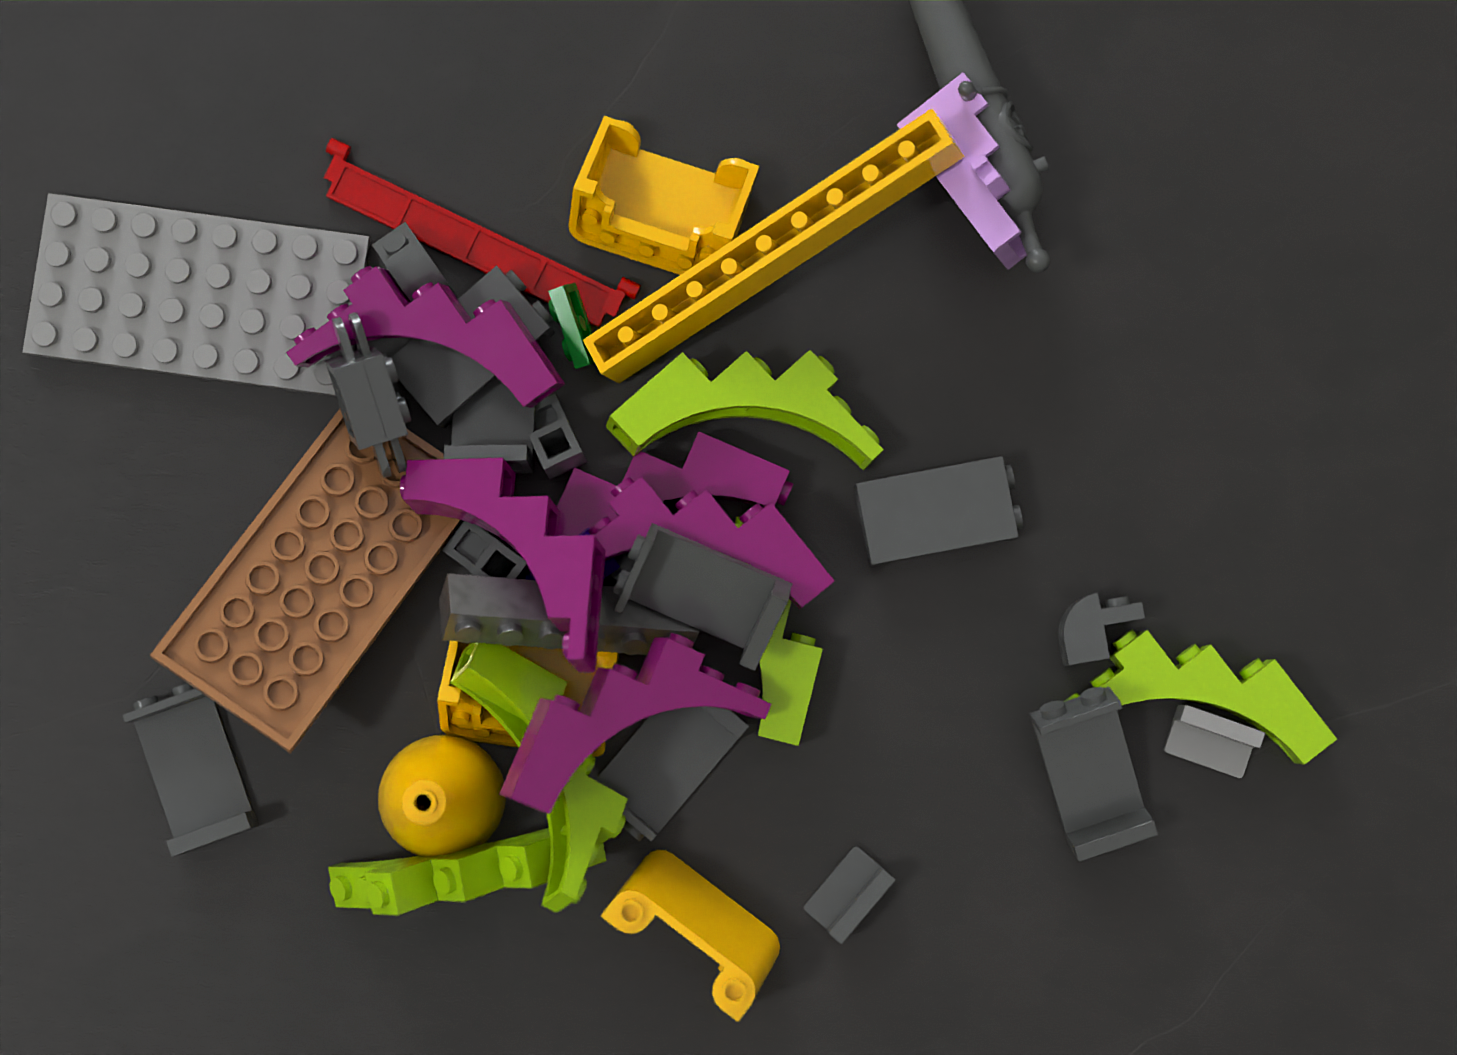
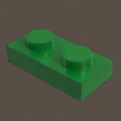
(569, 311)

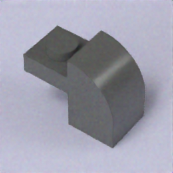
(408, 260)
(555, 439)
(484, 554)
(1083, 631)

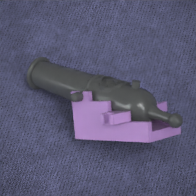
(997, 178)

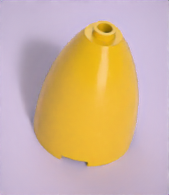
(462, 792)

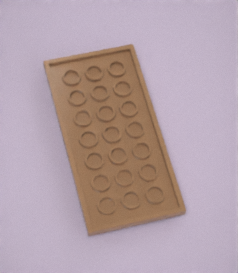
(306, 587)

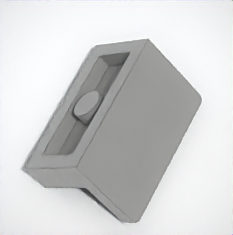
(1211, 740)

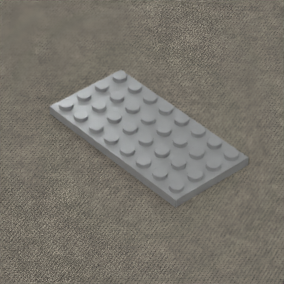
(186, 292)

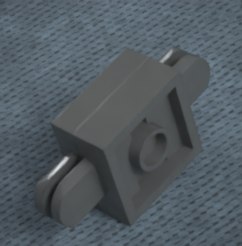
(367, 396)

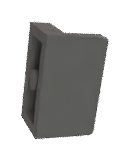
(848, 893)

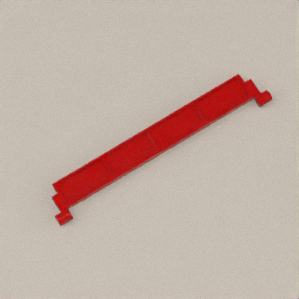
(464, 238)

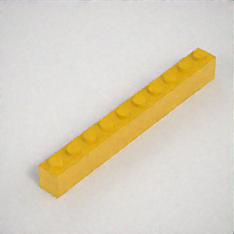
(774, 247)

